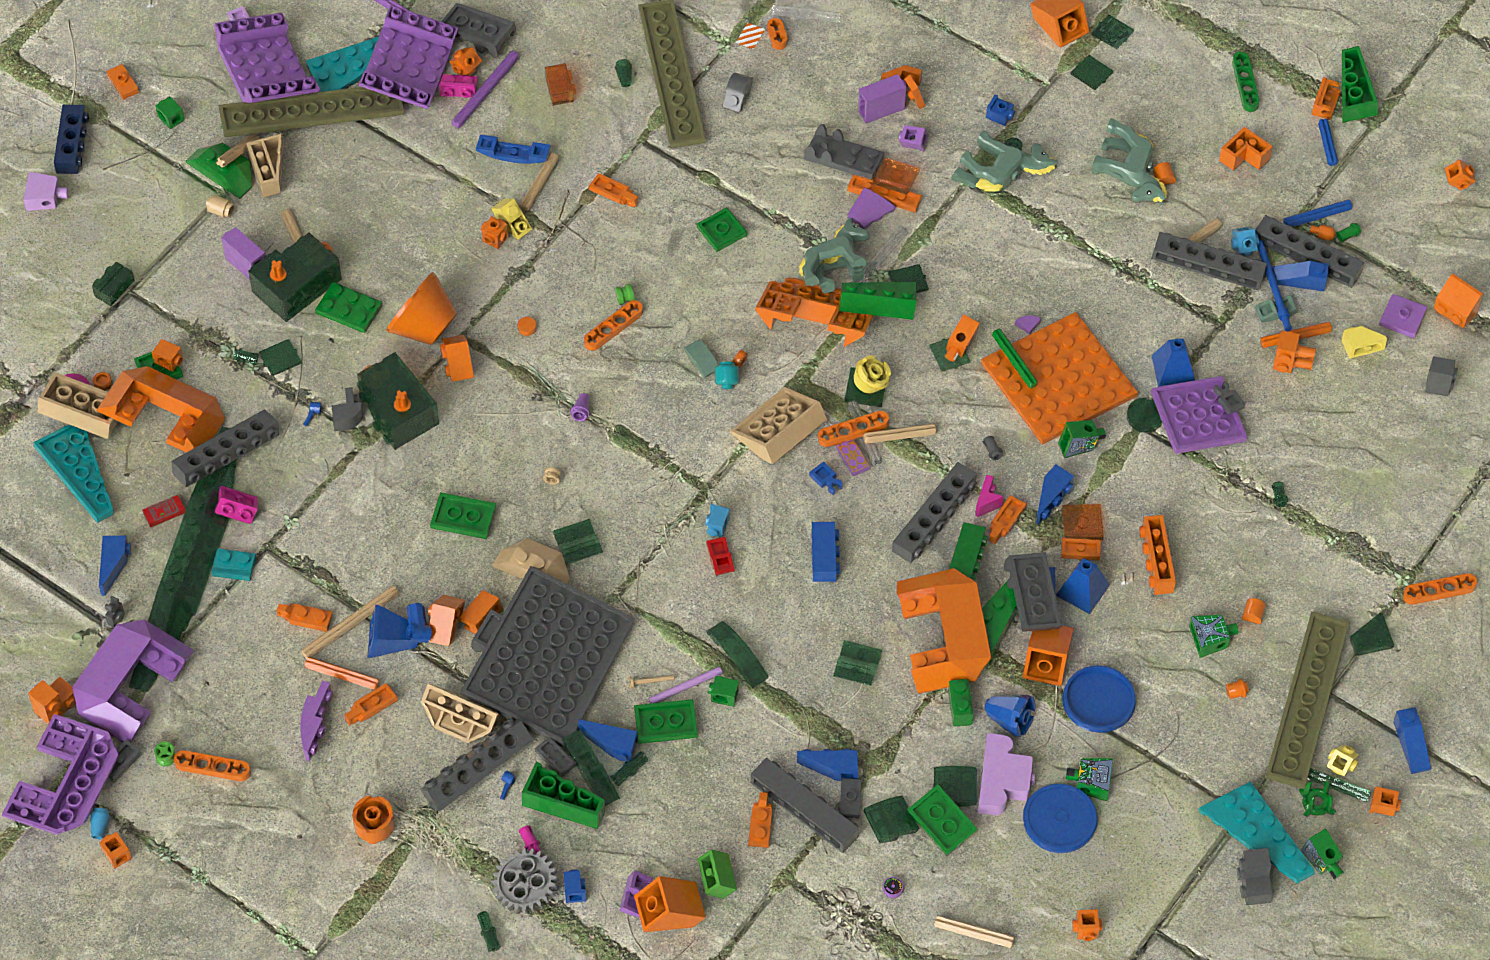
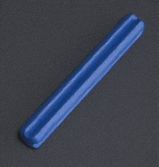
(1318, 213)

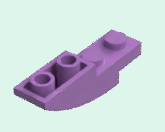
(312, 716)

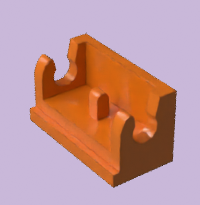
(1326, 99)
(479, 609)

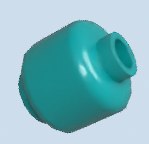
(727, 375)

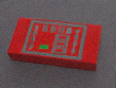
(164, 511)

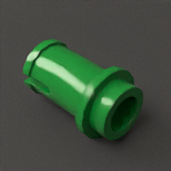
(1352, 230)

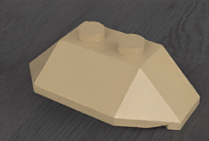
(526, 553)
(457, 714)

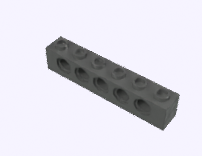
(1304, 248)
(1199, 260)
(225, 448)
(958, 476)
(518, 738)

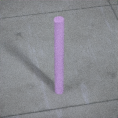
(685, 685)

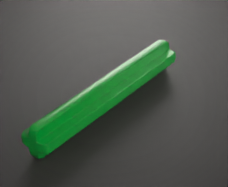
(1014, 358)

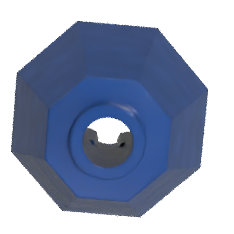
(1011, 712)

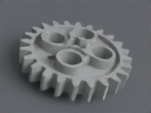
(533, 895)

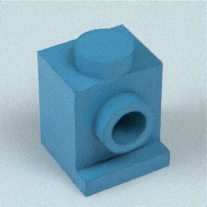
(717, 520)

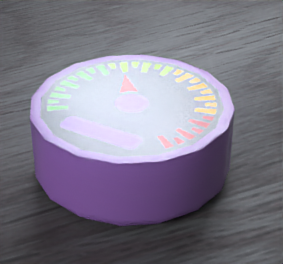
(893, 887)

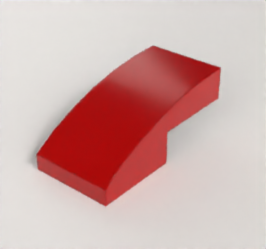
(720, 556)

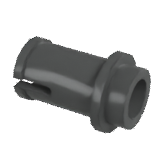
(994, 451)

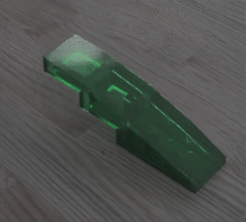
(590, 767)

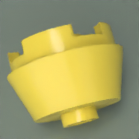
(871, 374)

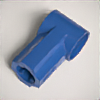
(417, 629)

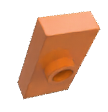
(122, 81)
(913, 92)
(1080, 549)

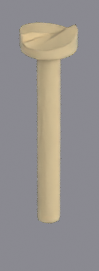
(649, 680)

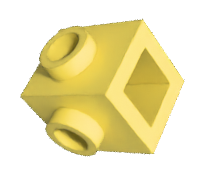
(1337, 762)

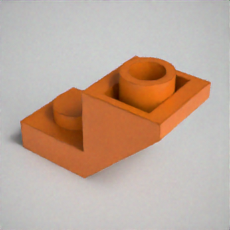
(903, 72)

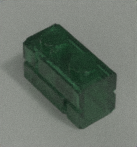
(113, 283)

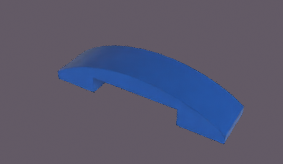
(512, 152)

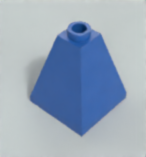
(1173, 363)
(1084, 586)
(387, 633)

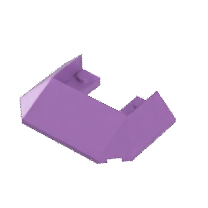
(113, 663)
(91, 761)

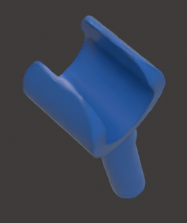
(315, 407)
(509, 780)

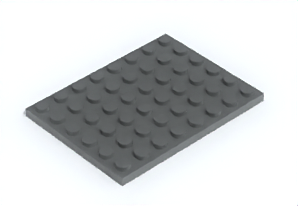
(547, 656)

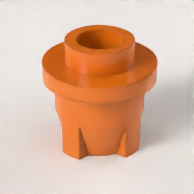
(1237, 689)

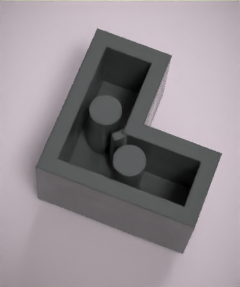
(1254, 875)

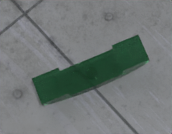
(739, 652)

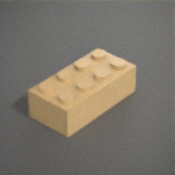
(75, 405)

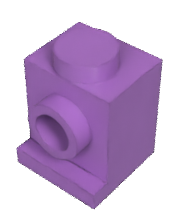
(911, 132)

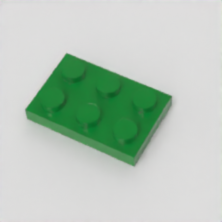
(348, 307)
(463, 515)
(665, 721)
(942, 820)

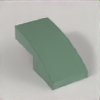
(1268, 309)
(702, 357)

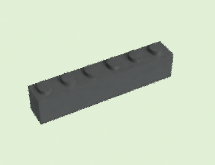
(805, 805)

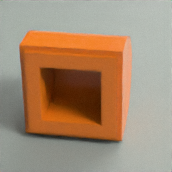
(1164, 173)
(1254, 610)

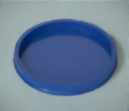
(1099, 699)
(1060, 818)

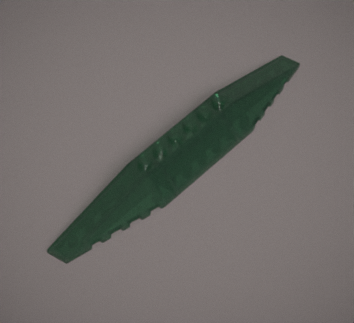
(188, 563)

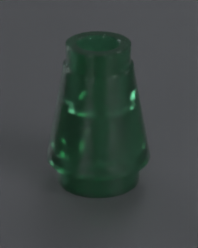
(624, 72)

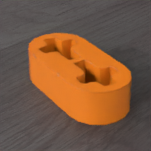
(781, 33)

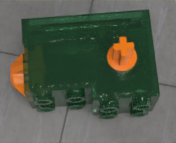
(296, 276)
(396, 401)

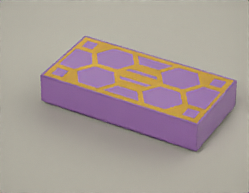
(853, 457)

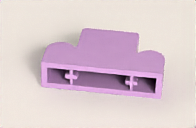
(1003, 775)

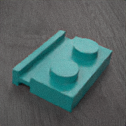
(233, 564)

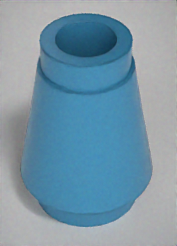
(99, 822)

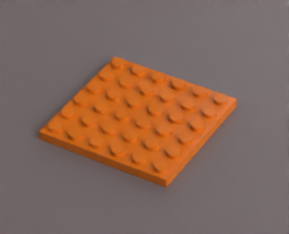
(1072, 375)

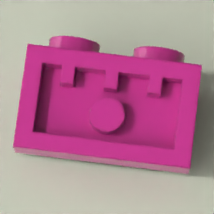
(458, 85)
(236, 505)

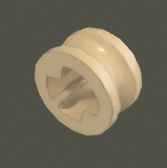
(552, 475)

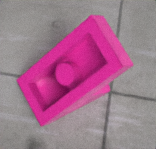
(988, 500)

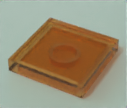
(896, 176)
(1082, 521)

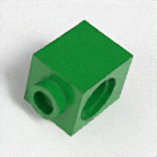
(169, 112)
(724, 691)

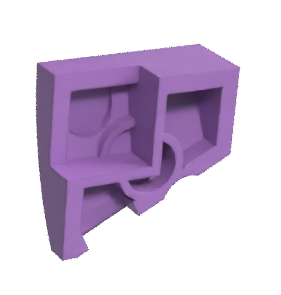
(869, 208)
(635, 882)

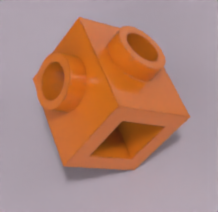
(465, 61)
(1460, 175)
(494, 232)
(1087, 924)

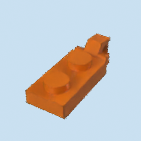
(613, 190)
(1006, 518)
(305, 616)
(371, 704)
(760, 822)

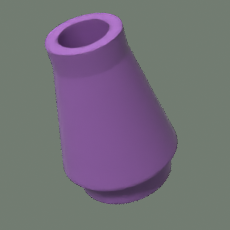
(580, 409)

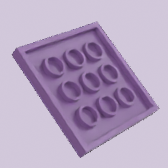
(1196, 417)

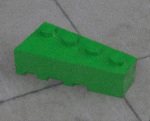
(1357, 90)
(879, 299)
(969, 550)
(998, 616)
(561, 798)

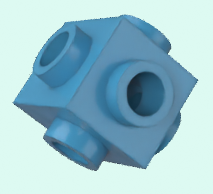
(1244, 240)

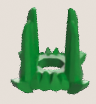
(1309, 797)

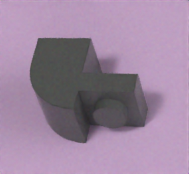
(737, 88)
(347, 415)

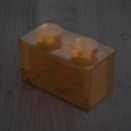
(559, 84)

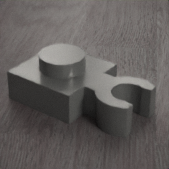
(1229, 400)
(115, 612)

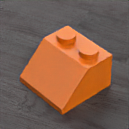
(1458, 301)

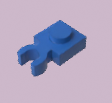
(825, 476)

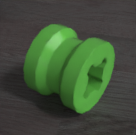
(624, 294)
(164, 748)

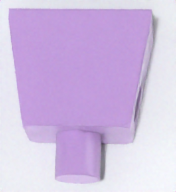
(43, 192)

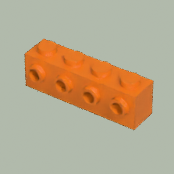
(1158, 555)

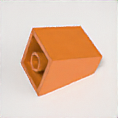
(1061, 19)
(1048, 655)
(669, 904)

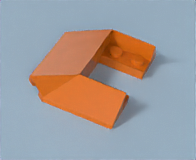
(809, 302)
(197, 410)
(962, 623)

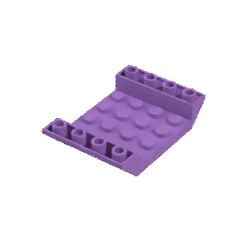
(409, 57)
(262, 58)

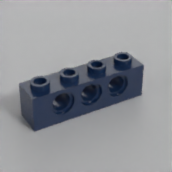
(70, 139)

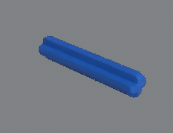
(1328, 142)

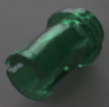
(245, 356)
(1280, 498)

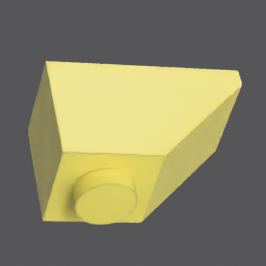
(1362, 341)

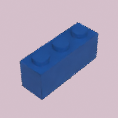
(825, 551)

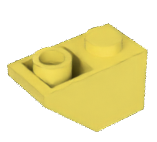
(512, 215)

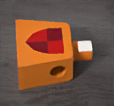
(961, 337)

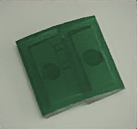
(577, 541)
(857, 663)
(958, 783)
(890, 819)

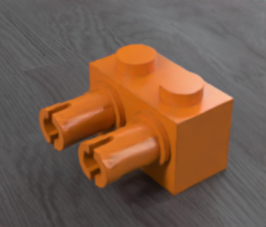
(1292, 354)

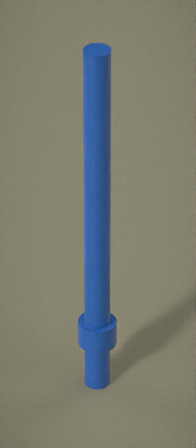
(1283, 312)

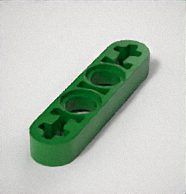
(1245, 81)

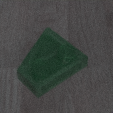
(1372, 637)

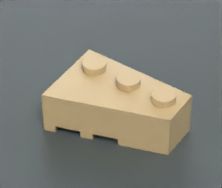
(267, 162)

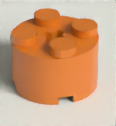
(373, 819)

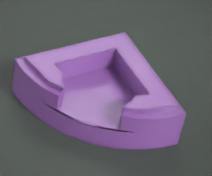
(1028, 323)

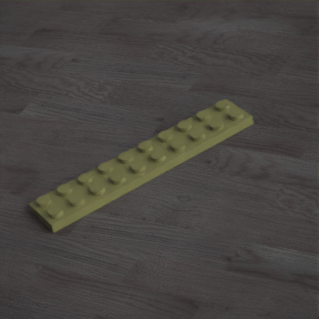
(671, 74)
(306, 111)
(1307, 700)

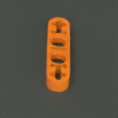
(613, 325)
(852, 425)
(1441, 592)
(213, 762)

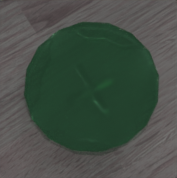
(1143, 415)

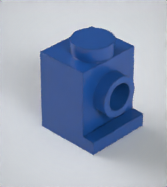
(1000, 110)
(574, 886)

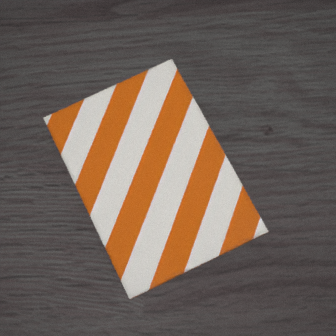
(750, 36)

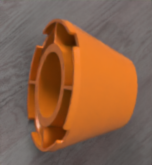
(425, 313)

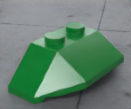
(233, 177)

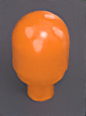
(1323, 232)

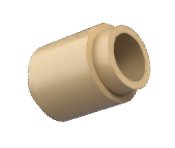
(220, 206)

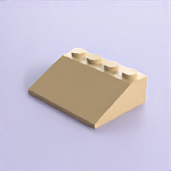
(779, 424)

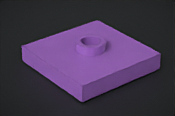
(1403, 316)

